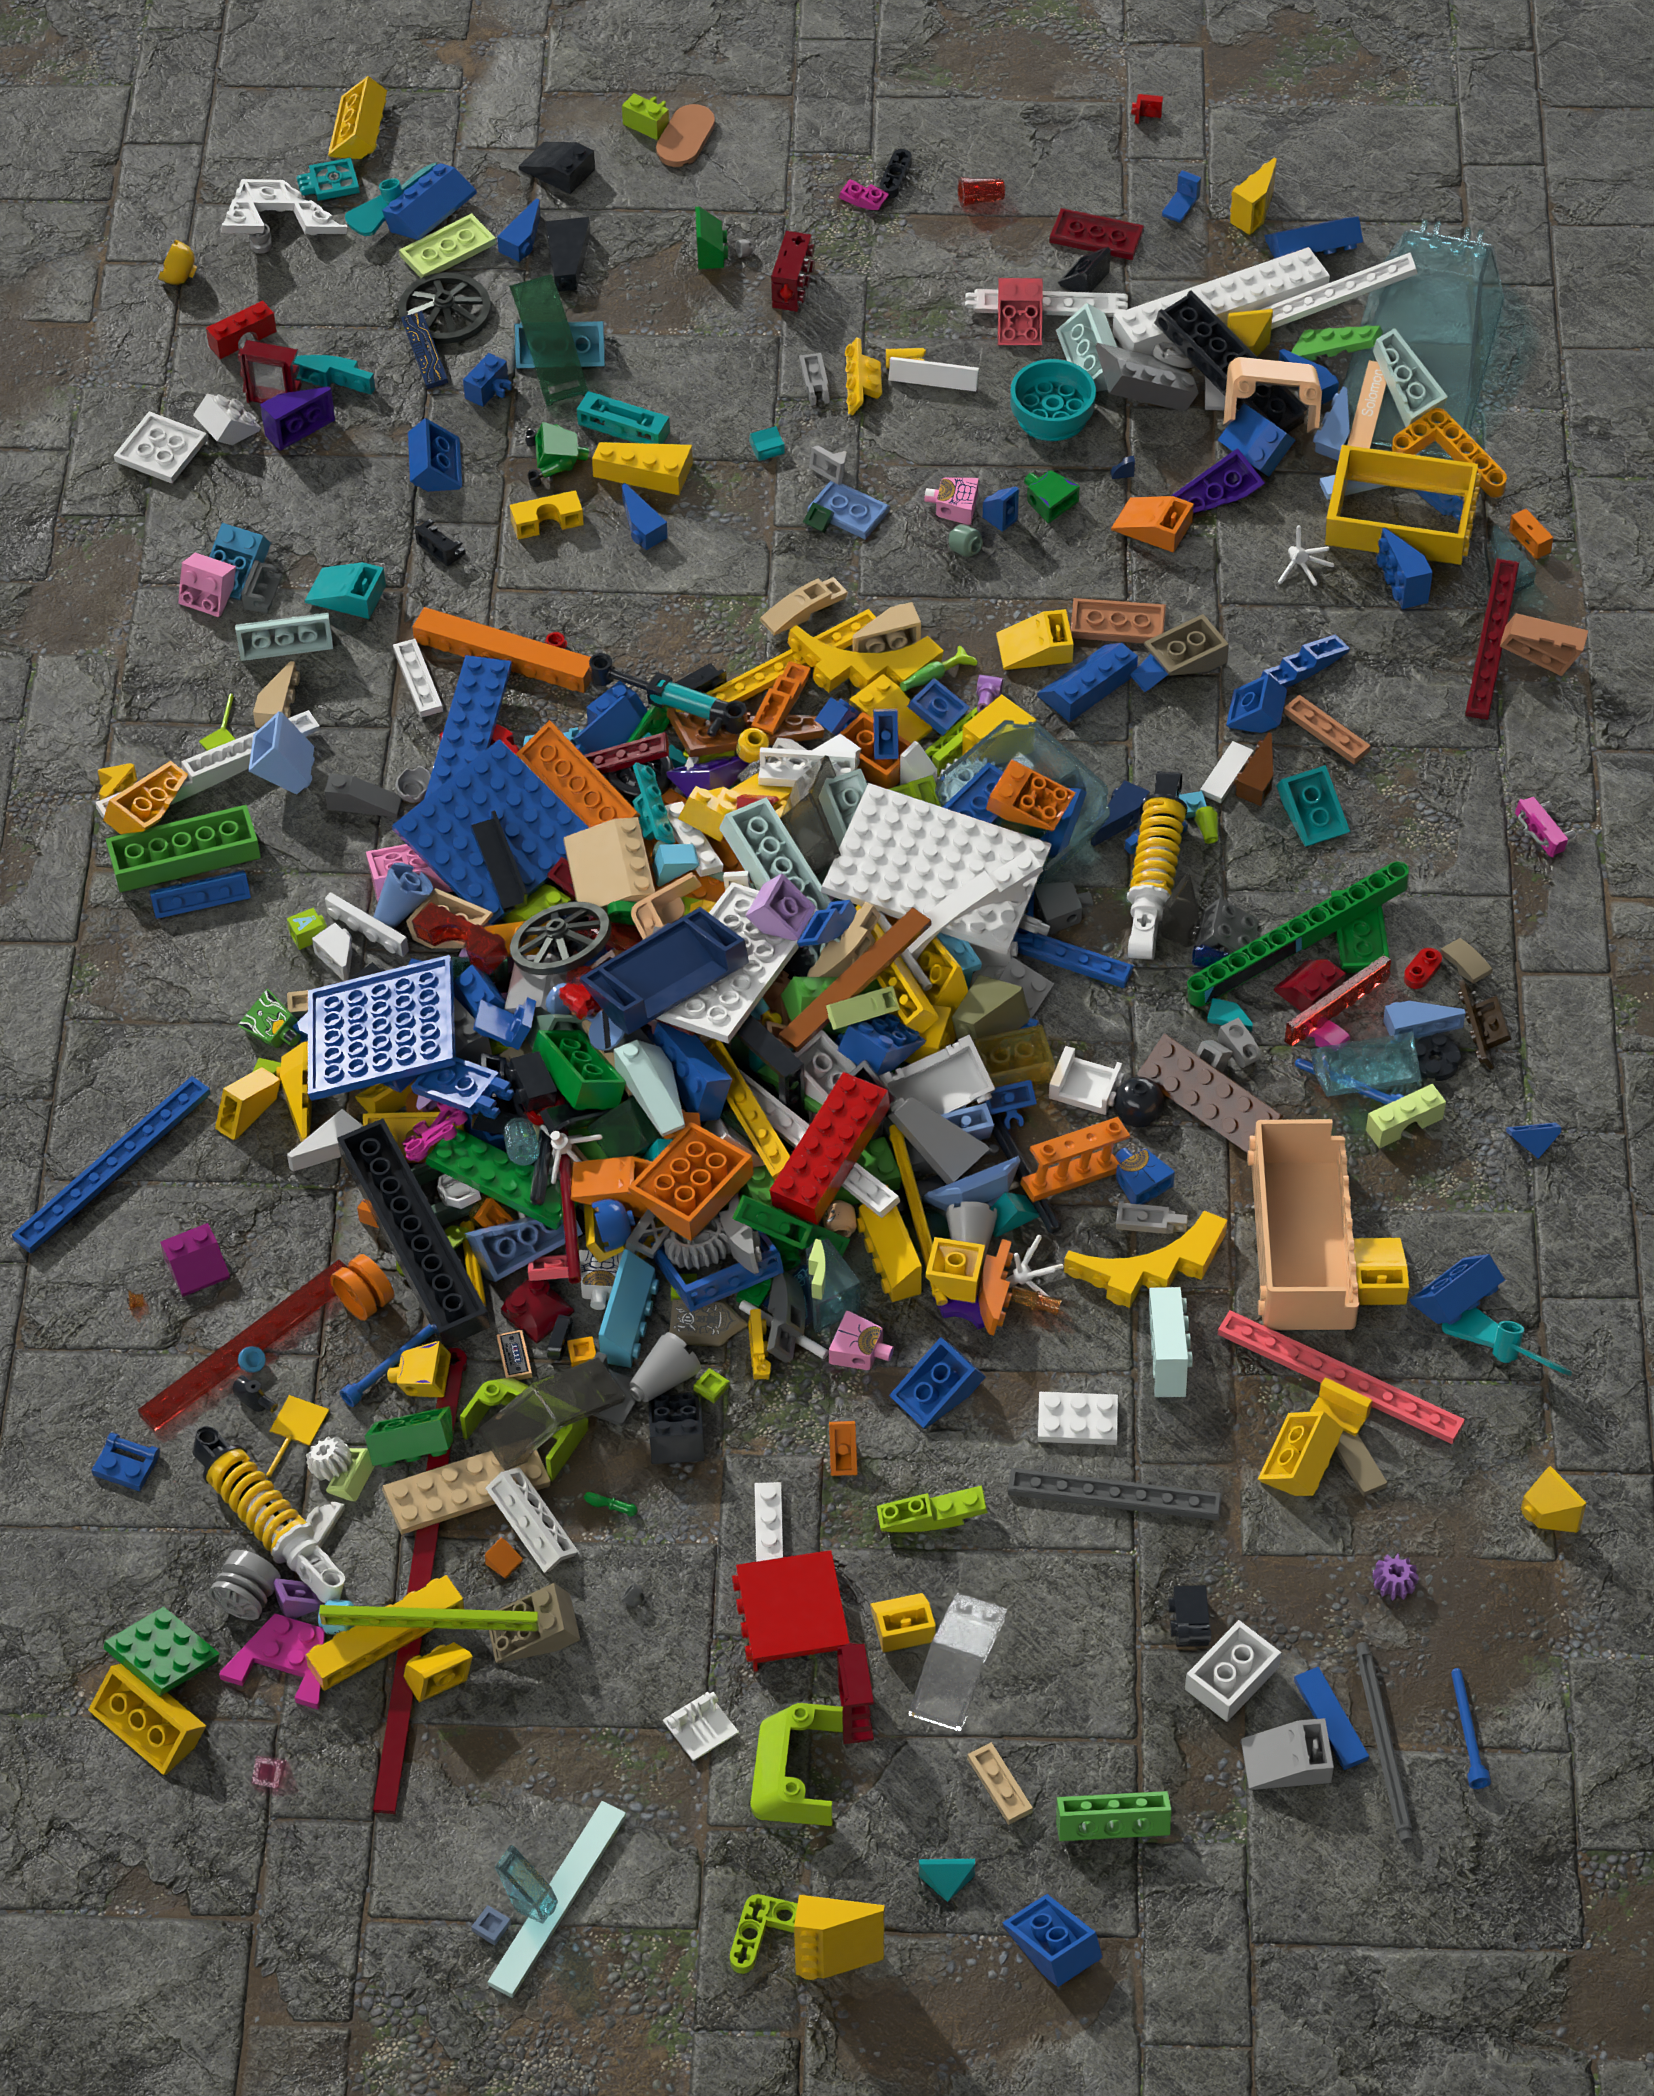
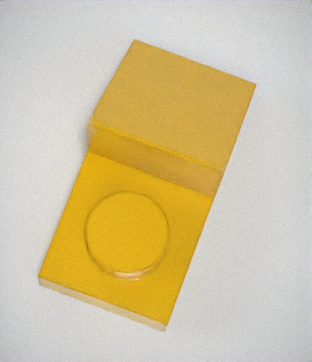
(116, 779)

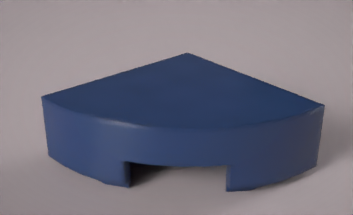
(1124, 469)

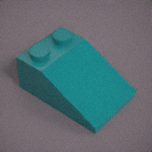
(1313, 806)

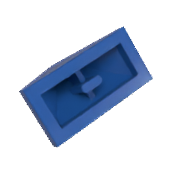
(1148, 673)
(1535, 1137)

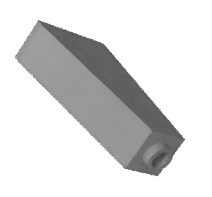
(938, 1140)

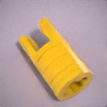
(907, 353)

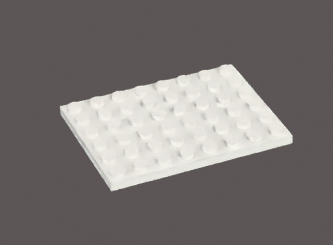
(918, 854)

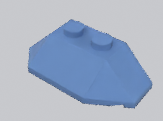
(980, 1187)

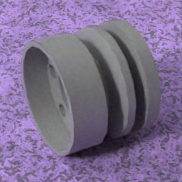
(244, 1584)

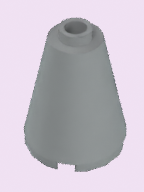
(972, 1223)
(664, 1368)

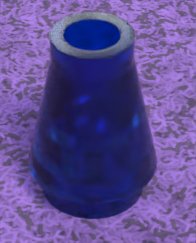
(1204, 956)

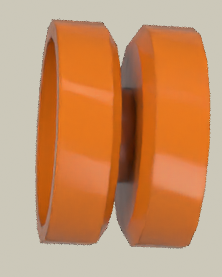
(362, 1287)

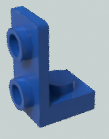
(1187, 194)

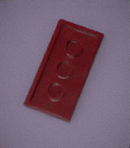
(1095, 233)

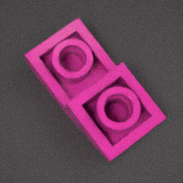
(867, 198)
(1329, 1035)

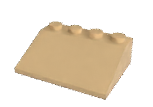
(609, 863)

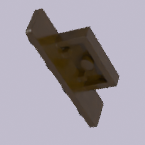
(1487, 1023)

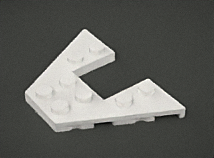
(278, 196)

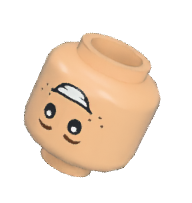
(840, 1218)

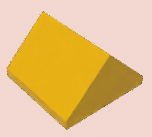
(383, 1099)

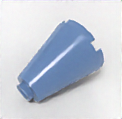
(401, 894)

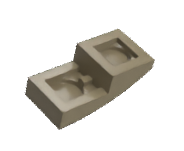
(1467, 959)

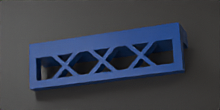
(200, 894)

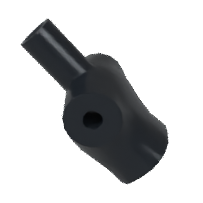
(252, 1395)

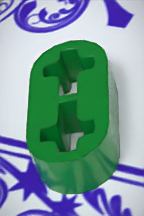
(620, 912)

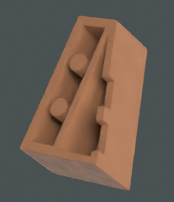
(1544, 642)

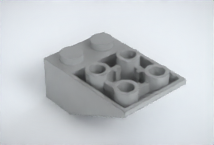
(1288, 1755)

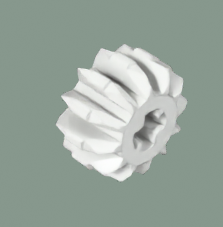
(328, 1458)

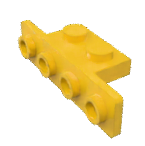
(862, 376)

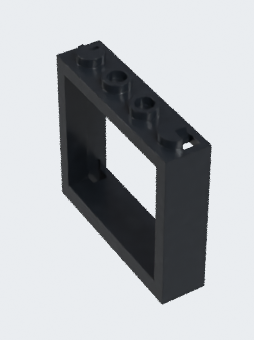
(774, 1054)

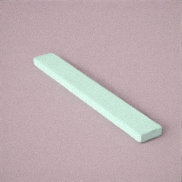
(566, 1886)

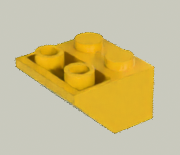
(903, 1622)

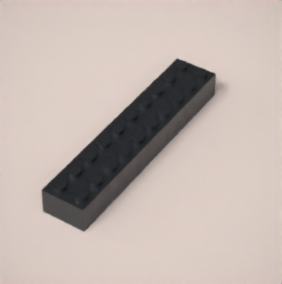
(413, 1233)

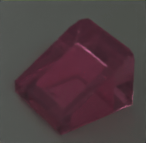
(268, 1771)

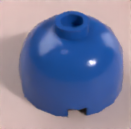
(613, 1223)

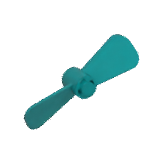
(369, 216)
(1502, 1337)

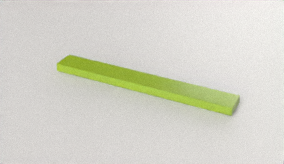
(429, 1618)

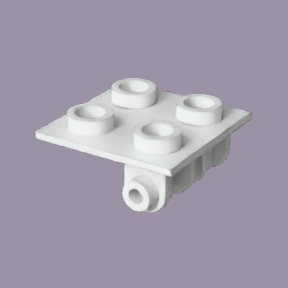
(700, 1726)

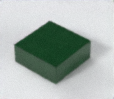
(818, 517)

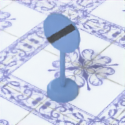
(602, 1031)

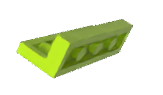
(953, 748)

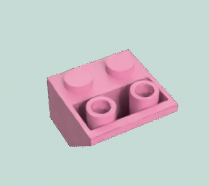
(206, 584)

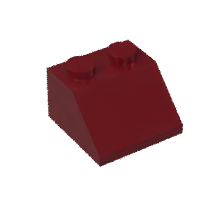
(1310, 983)

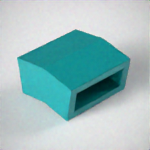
(767, 443)

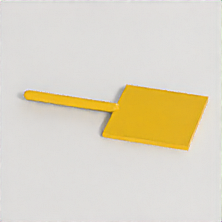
(297, 1421)

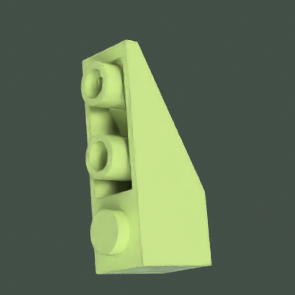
(862, 1007)

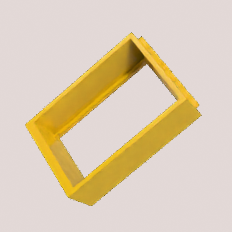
(1404, 472)

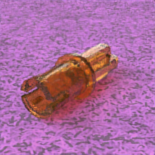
(1035, 1300)

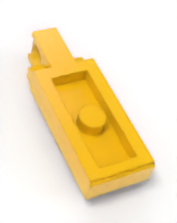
(758, 1347)

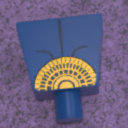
(1142, 1175)

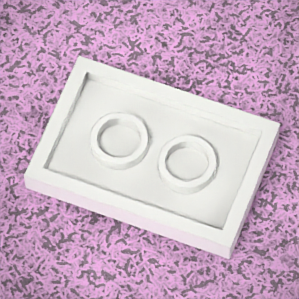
(1077, 1418)

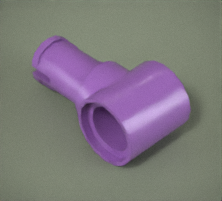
(988, 690)

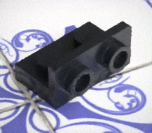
(704, 679)

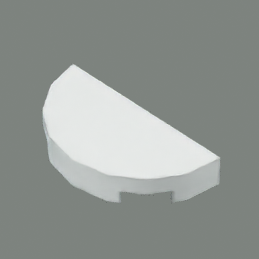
(324, 1519)

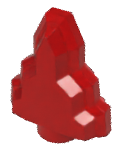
(578, 1000)

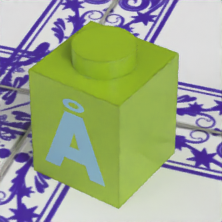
(305, 926)

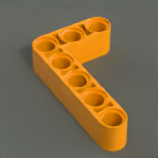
(1454, 447)

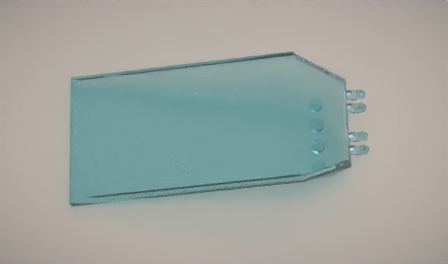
(1444, 317)

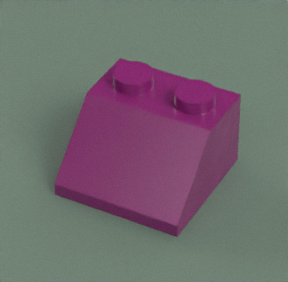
(194, 1259)

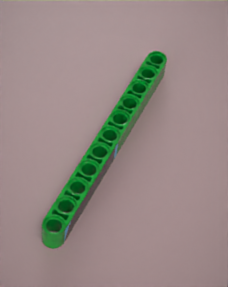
(1298, 934)

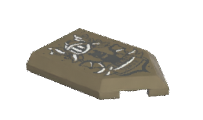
(707, 1325)

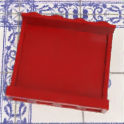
(790, 1607)

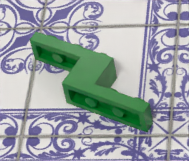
(785, 1225)

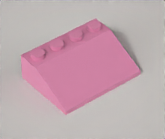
(382, 859)

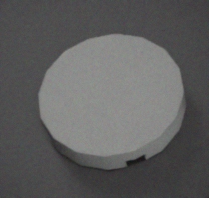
(1171, 355)

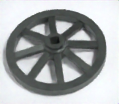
(446, 303)
(558, 934)

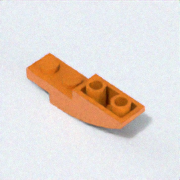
(994, 1287)

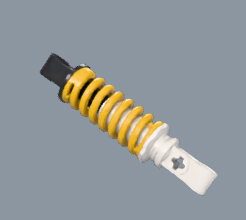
(1155, 861)
(266, 1513)

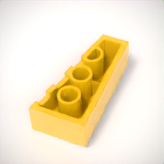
(644, 465)

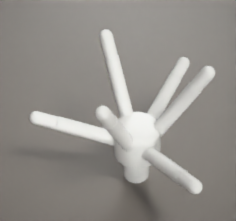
(1301, 556)
(561, 1145)
(1023, 1273)

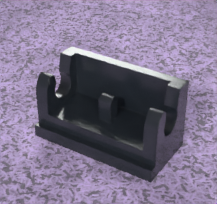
(438, 544)

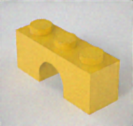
(562, 507)

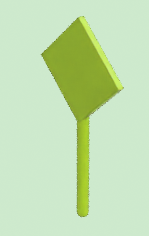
(222, 735)

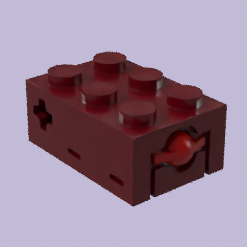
(792, 271)

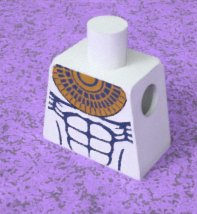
(597, 1278)

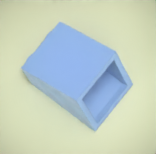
(282, 754)

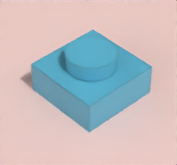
(1194, 802)

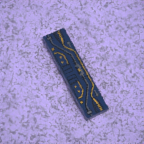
(424, 350)

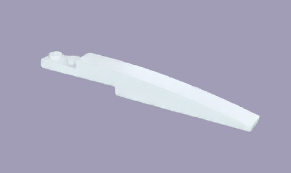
(221, 762)

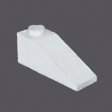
(322, 1143)

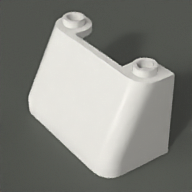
(944, 1078)

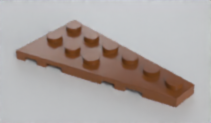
(694, 737)

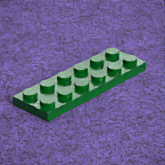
(496, 1176)

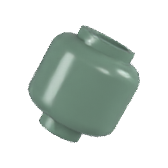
(965, 540)

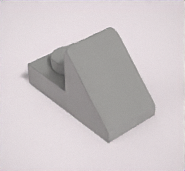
(828, 464)

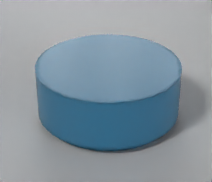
(251, 1359)

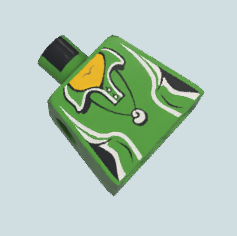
(270, 1021)

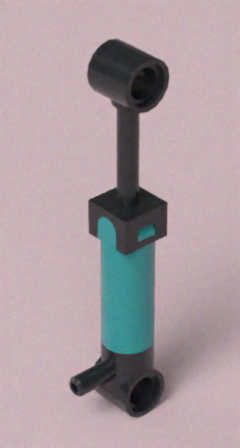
(663, 692)

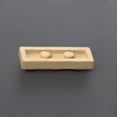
(1000, 1783)

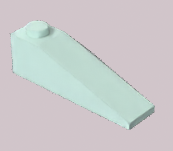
(652, 1083)

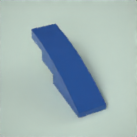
(1309, 661)

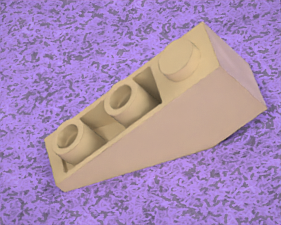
(277, 695)

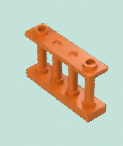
(1078, 1171)

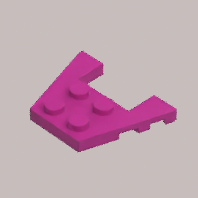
(282, 1646)

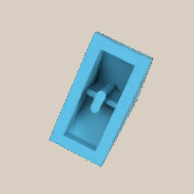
(673, 861)

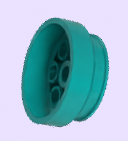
(1052, 399)

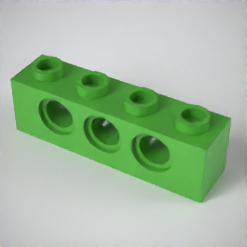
(1113, 1816)

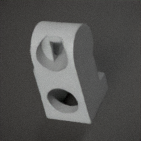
(1240, 1042)

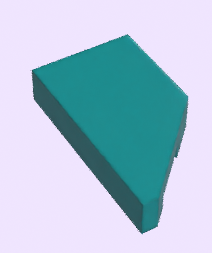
(1223, 1012)

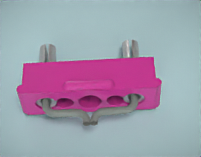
(1541, 826)

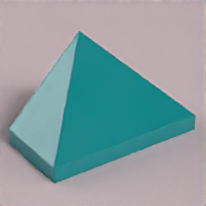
(946, 1875)

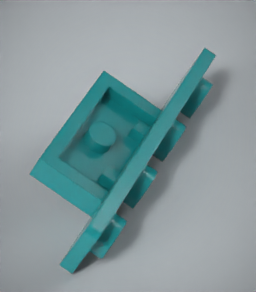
(650, 806)

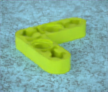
(765, 1917)

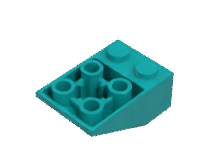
(348, 588)

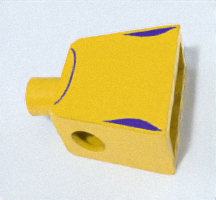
(422, 1370)

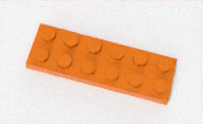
(574, 777)

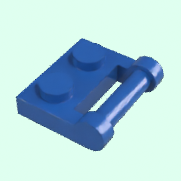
(122, 1469)

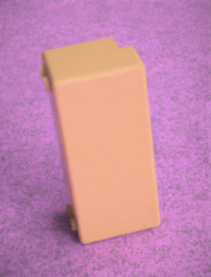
(1303, 1226)

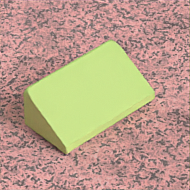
(351, 1482)

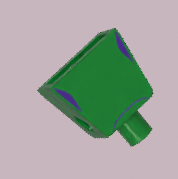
(1051, 494)

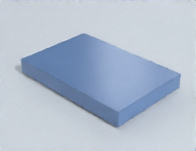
(852, 509)

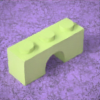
(1389, 1121)

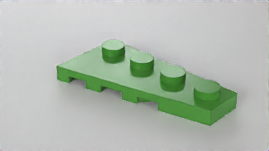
(1333, 341)

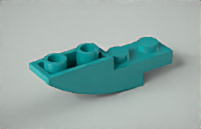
(327, 369)

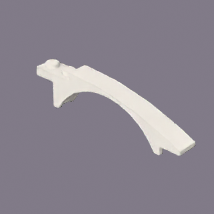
(999, 886)

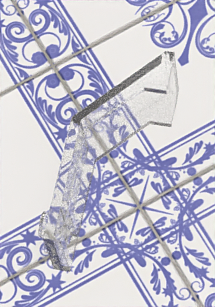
(956, 1661)

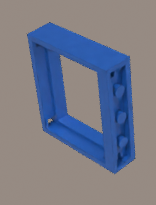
(722, 1282)

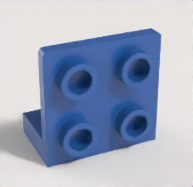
(504, 1026)

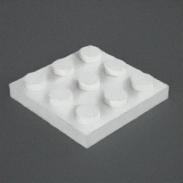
(160, 447)

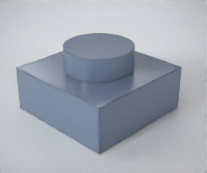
(491, 1925)

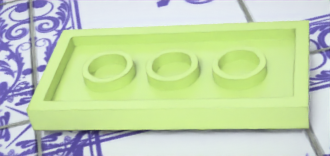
(447, 246)

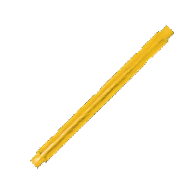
(915, 1204)

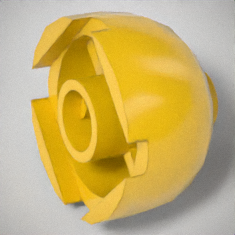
(178, 264)

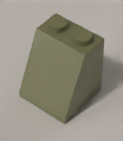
(990, 1009)

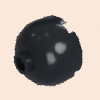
(1139, 1102)

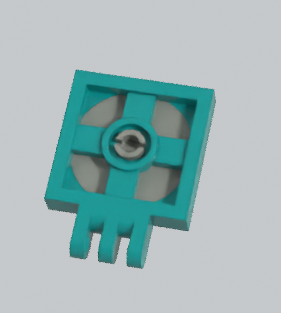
(329, 180)

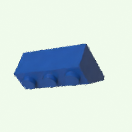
(434, 457)
(1458, 1289)

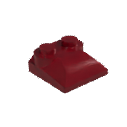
(535, 1308)

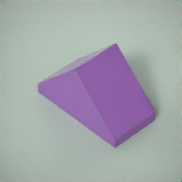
(295, 1598)

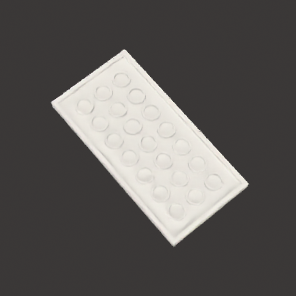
(727, 1003)

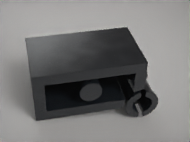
(532, 1081)
(1190, 1616)

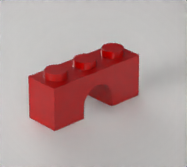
(225, 334)

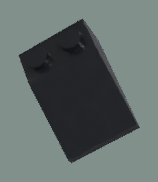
(560, 164)

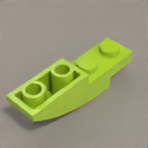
(934, 1513)

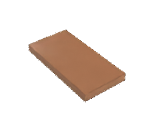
(1116, 620)

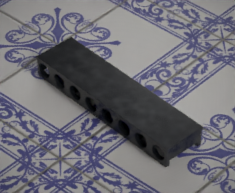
(1212, 348)

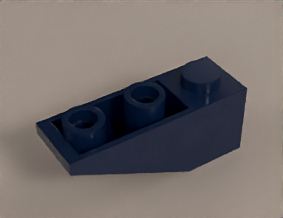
(1124, 811)

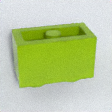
(645, 115)

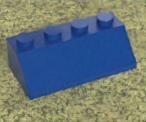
(428, 202)
(1318, 237)
(1090, 680)

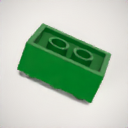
(410, 1437)

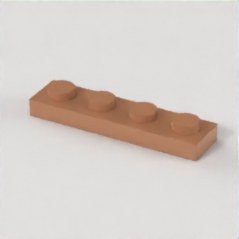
(1326, 729)

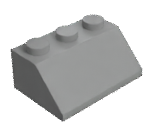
(532, 986)

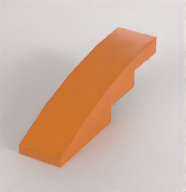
(781, 697)

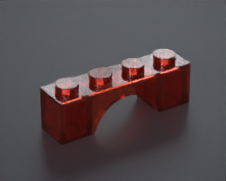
(439, 925)

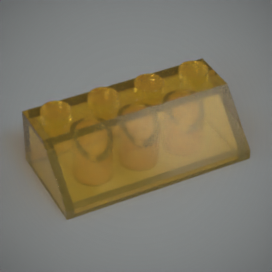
(1016, 1056)

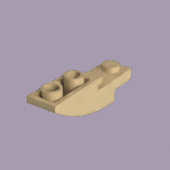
(802, 603)
(855, 941)

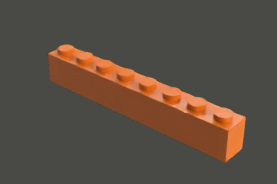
(526, 655)

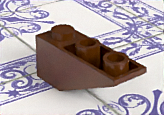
(1257, 778)

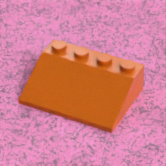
(692, 1180)

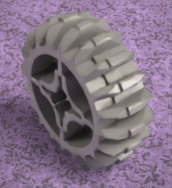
(703, 1250)

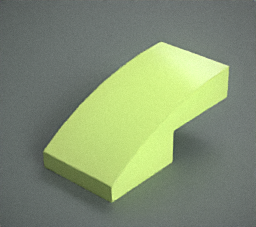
(817, 1268)

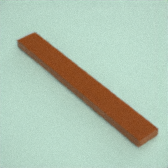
(856, 978)

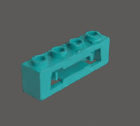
(622, 419)

